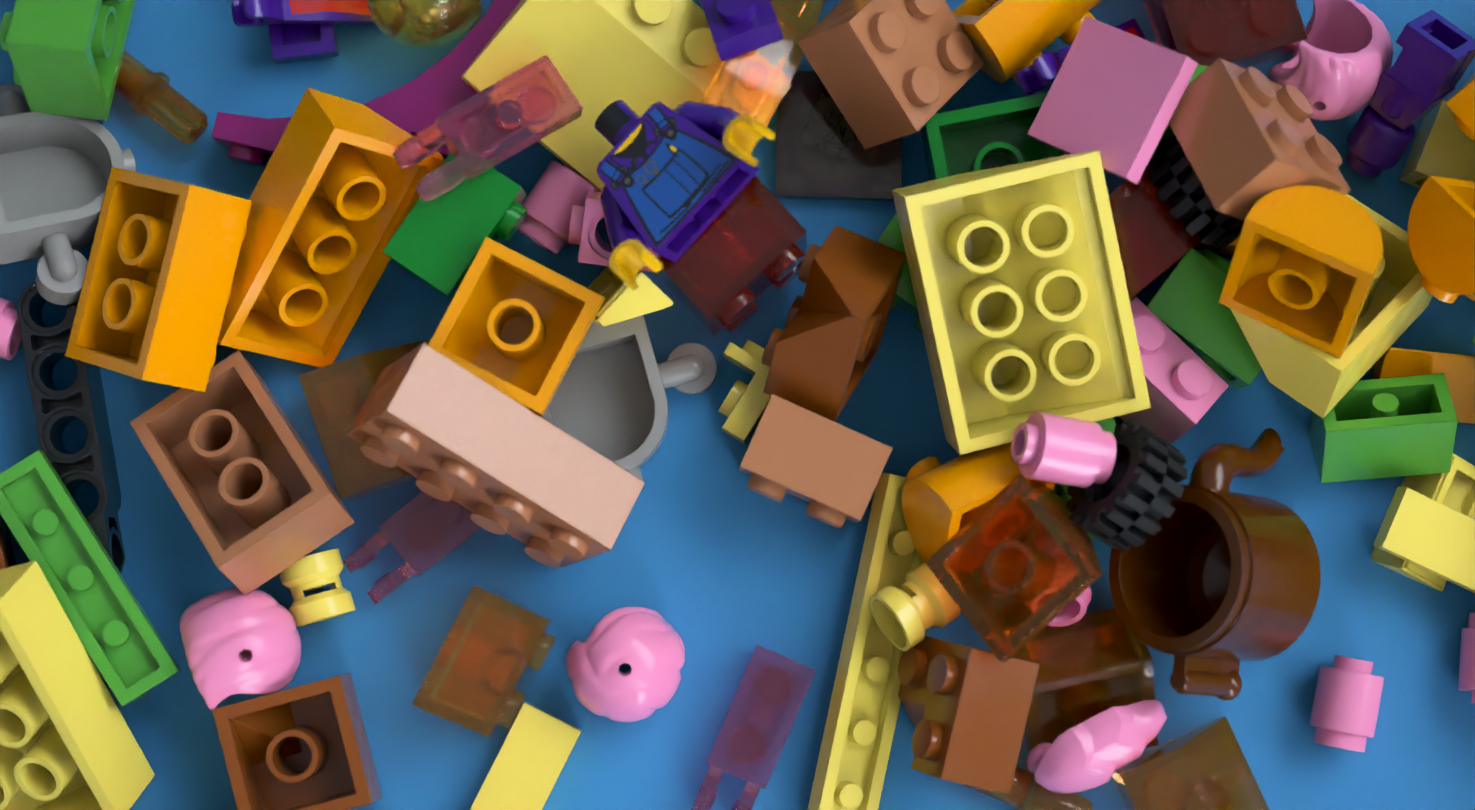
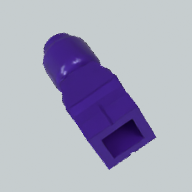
(1421, 77)

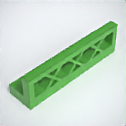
(84, 579)

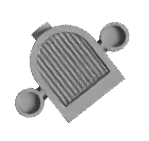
(52, 190)
(617, 391)

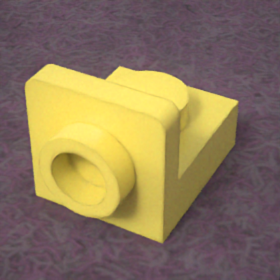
(745, 402)

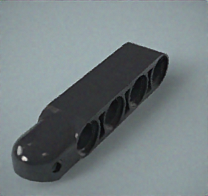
(56, 409)

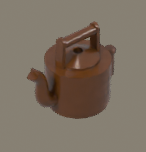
(1222, 574)

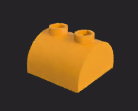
(1016, 31)
(1444, 237)
(1305, 265)
(516, 324)
(948, 495)

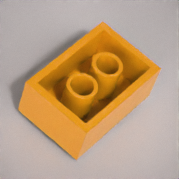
(158, 279)

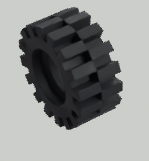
(1188, 198)
(1136, 491)

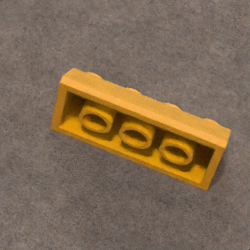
(319, 230)

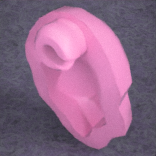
(1096, 747)

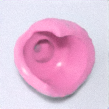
(1339, 59)
(634, 638)
(239, 644)

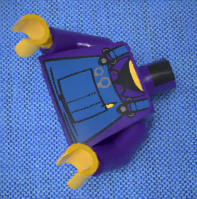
(670, 177)

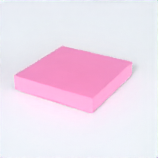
(1113, 98)

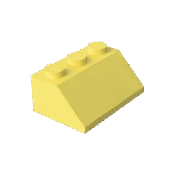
(1388, 310)

